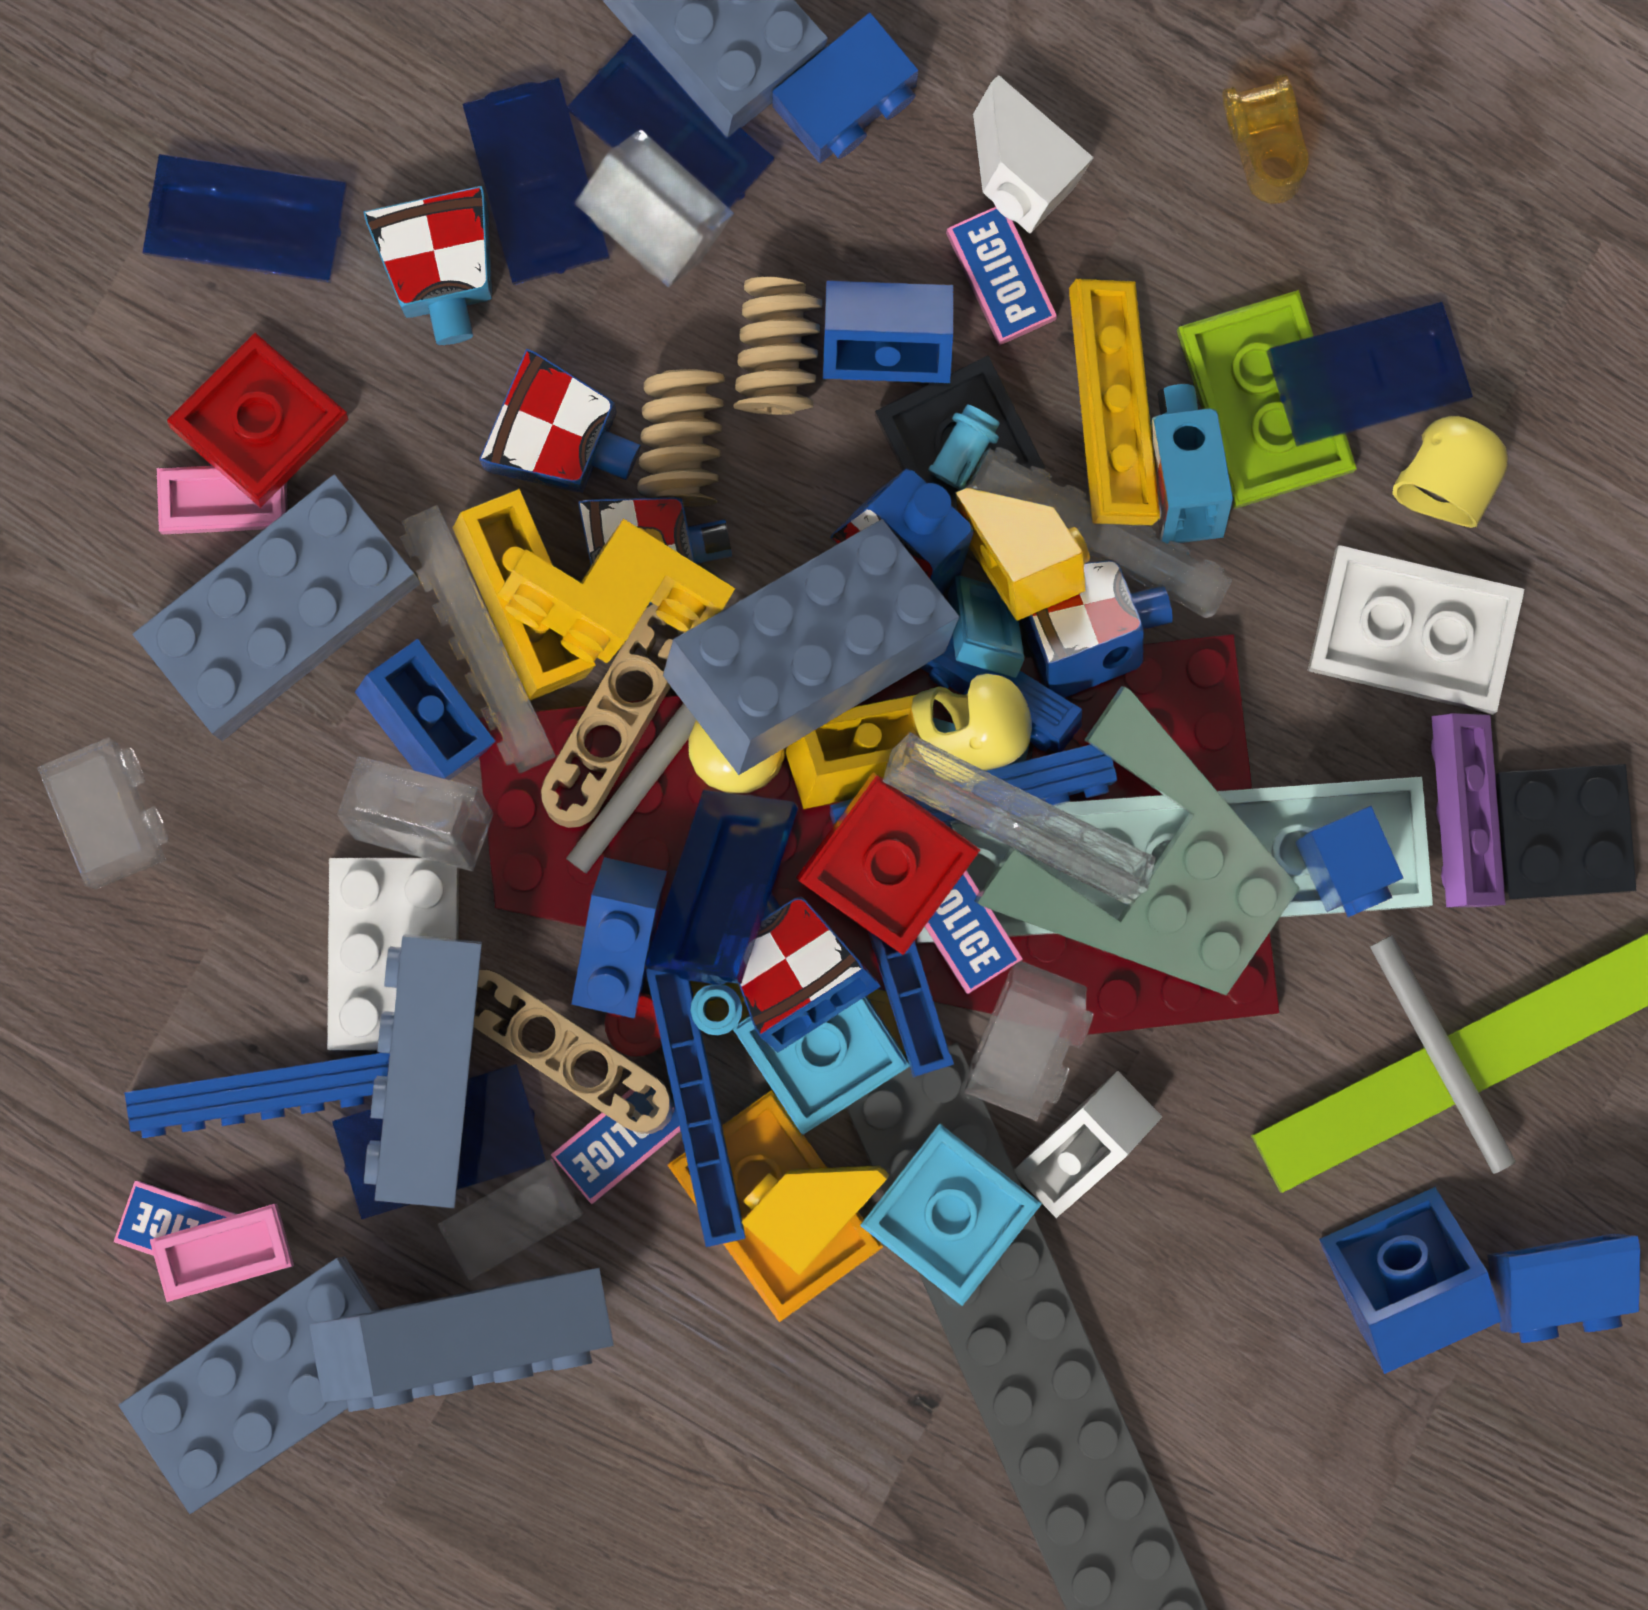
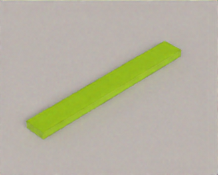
(1489, 1050)

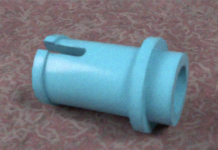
(964, 446)
(711, 993)

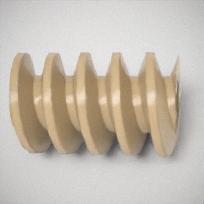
(776, 346)
(679, 435)

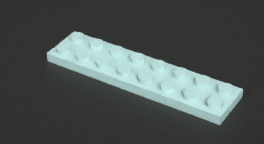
(1273, 815)

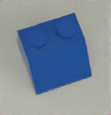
(1411, 1280)
(1567, 1284)

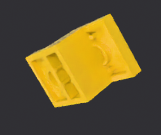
(615, 592)

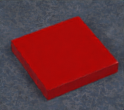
(257, 420)
(888, 863)

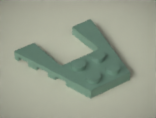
(1207, 894)

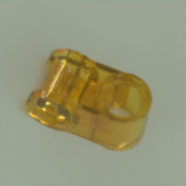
(1267, 126)

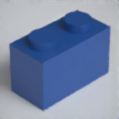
(846, 90)
(888, 332)
(424, 713)
(1350, 862)
(618, 937)

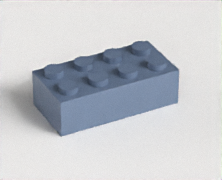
(725, 50)
(276, 608)
(810, 646)
(427, 1070)
(461, 1340)
(245, 1391)

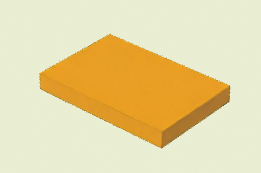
(765, 1142)

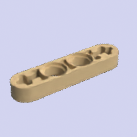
(611, 710)
(568, 1046)

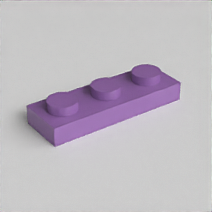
(1468, 810)

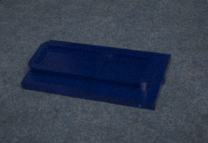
(641, 94)
(534, 179)
(244, 218)
(1369, 374)
(721, 887)
(496, 1137)

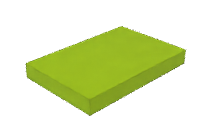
(1237, 381)

